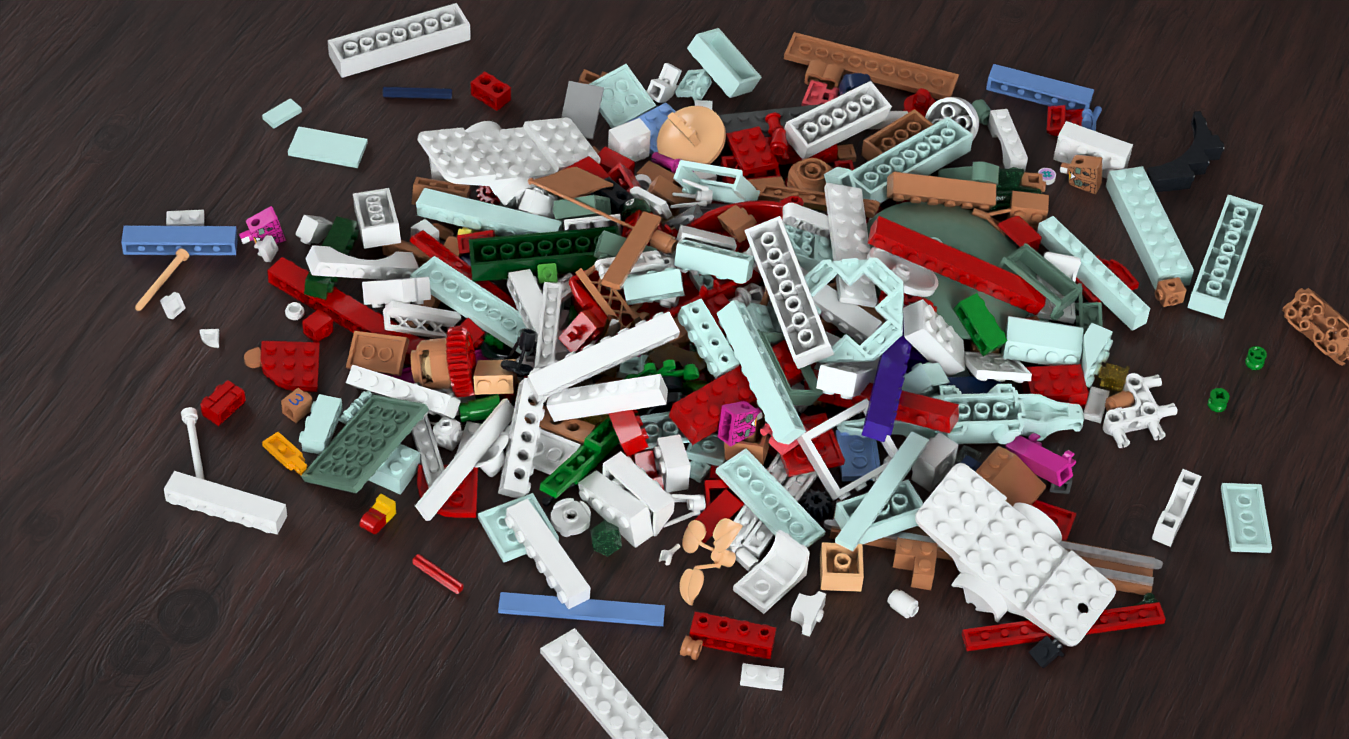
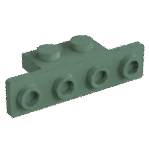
(1088, 313)

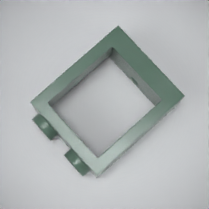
(566, 209)

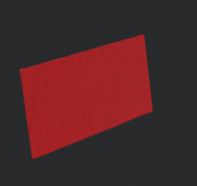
(722, 507)

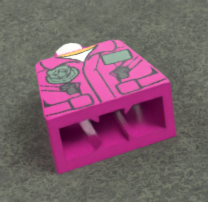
(263, 224)
(738, 422)

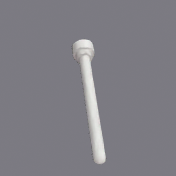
(189, 416)

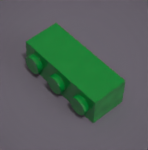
(980, 324)

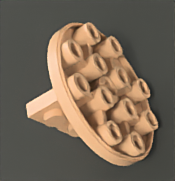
(692, 135)

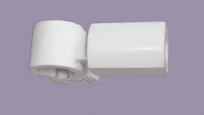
(743, 556)

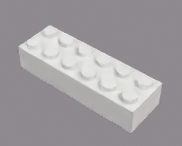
(837, 120)

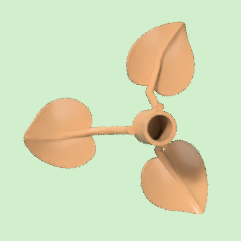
(723, 534)

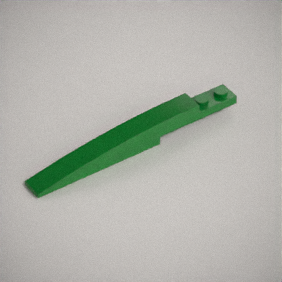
(585, 459)

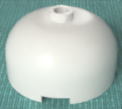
(958, 110)

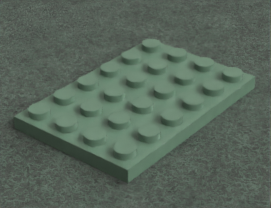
(365, 443)

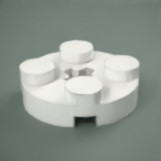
(570, 526)

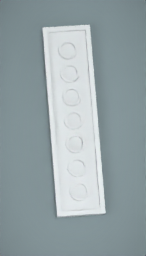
(849, 240)
(599, 689)

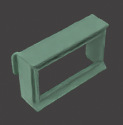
(1047, 272)
(798, 397)

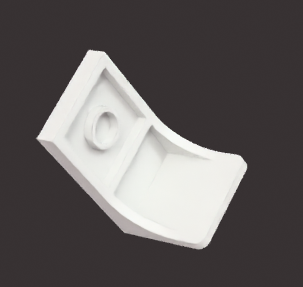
(1069, 266)
(775, 574)

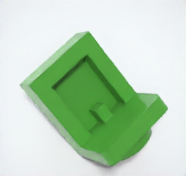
(547, 273)

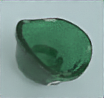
(634, 205)

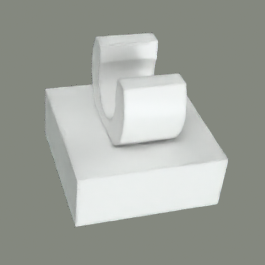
(267, 248)
(172, 305)

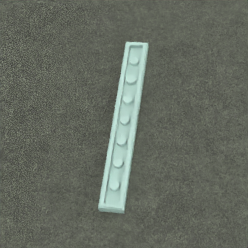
(881, 491)

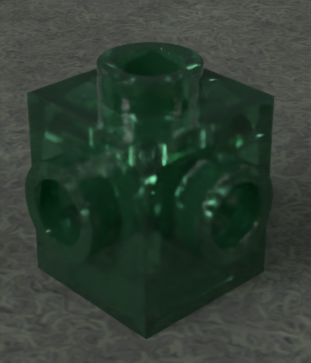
(606, 538)

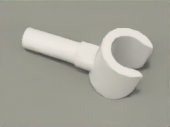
(666, 555)

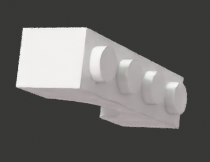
(1002, 126)
(1176, 508)

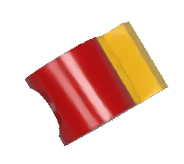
(378, 514)

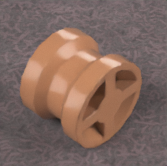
(691, 647)

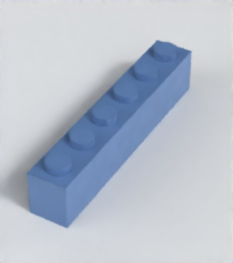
(1038, 88)
(168, 239)

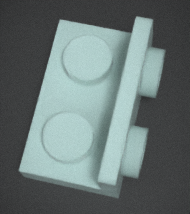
(694, 84)

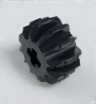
(816, 504)

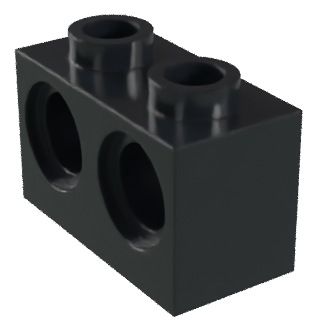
(617, 195)

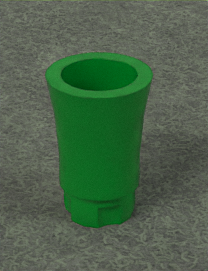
(478, 409)

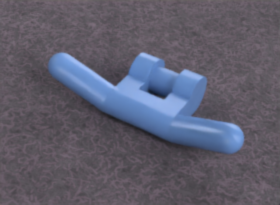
(1090, 118)

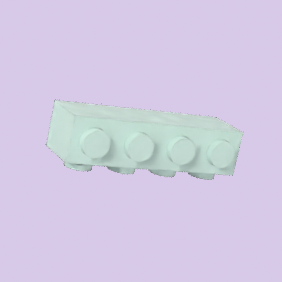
(714, 261)
(707, 338)

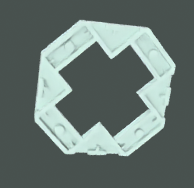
(889, 308)

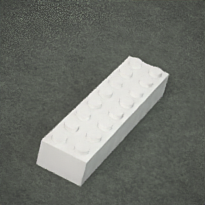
(399, 40)
(789, 292)

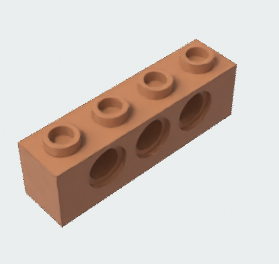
(570, 429)

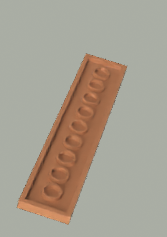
(880, 68)

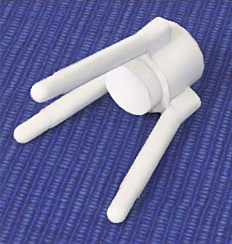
(704, 195)
(694, 502)

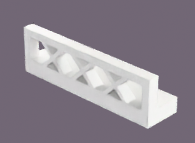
(419, 316)

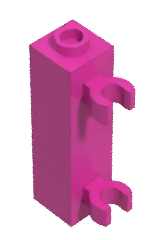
(1042, 461)

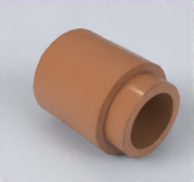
(1121, 399)

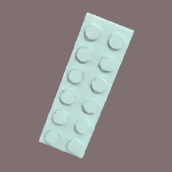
(768, 498)

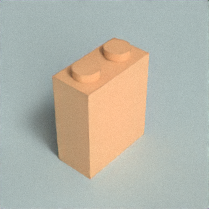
(493, 379)

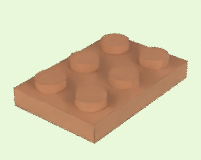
(378, 352)

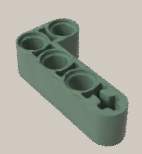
(979, 172)

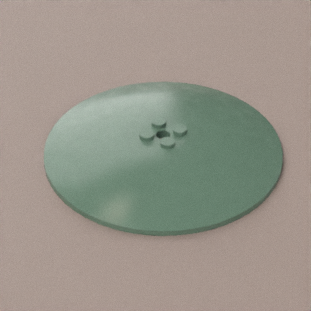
(968, 234)

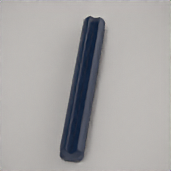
(408, 92)

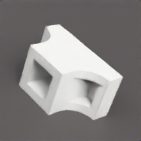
(808, 611)

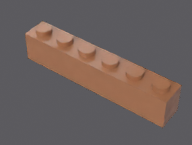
(941, 191)

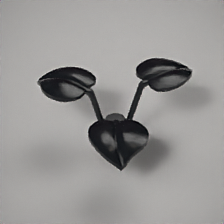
(525, 341)

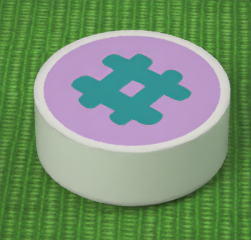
(1048, 175)

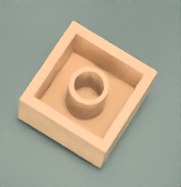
(841, 568)

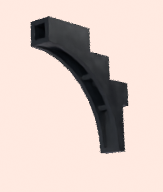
(1181, 171)

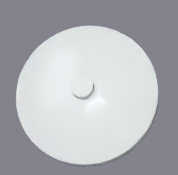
(916, 279)

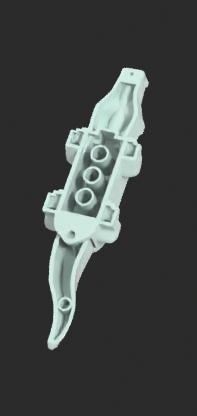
(992, 416)

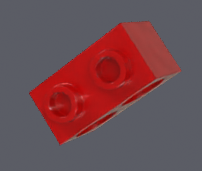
(490, 91)

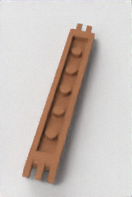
(811, 199)

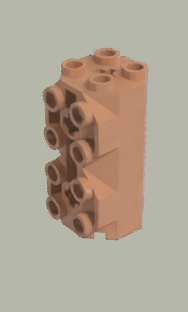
(1320, 324)

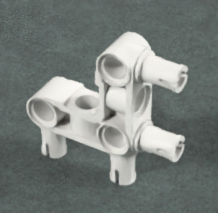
(1141, 415)

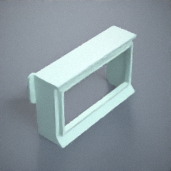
(738, 192)

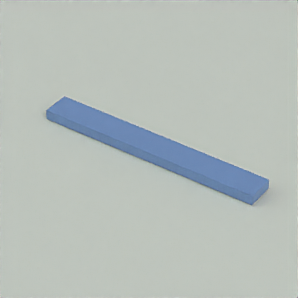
(588, 610)

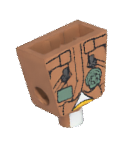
(1084, 172)

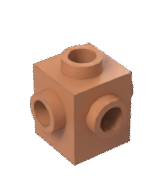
(1170, 292)

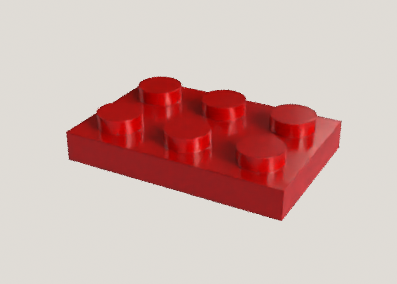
(751, 150)

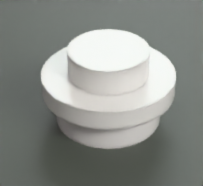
(294, 311)

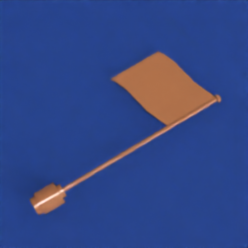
(577, 183)

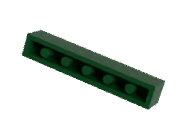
(342, 239)

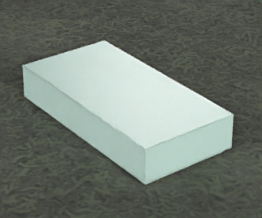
(282, 113)

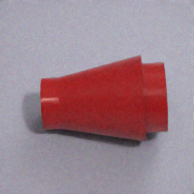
(779, 144)

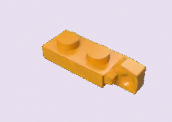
(285, 453)

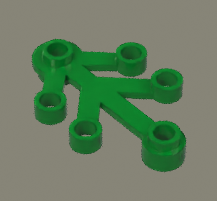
(689, 373)

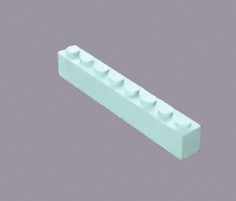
(481, 215)
(1095, 274)
(760, 372)

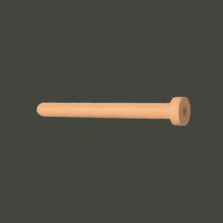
(181, 255)

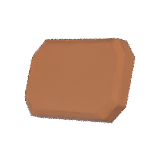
(443, 231)

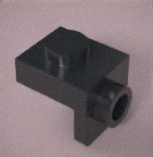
(1046, 651)

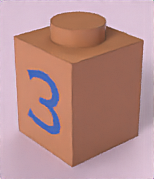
(297, 405)

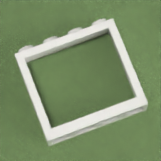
(819, 465)

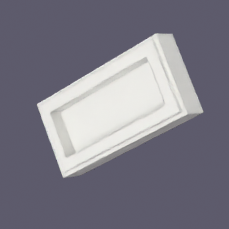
(1095, 404)

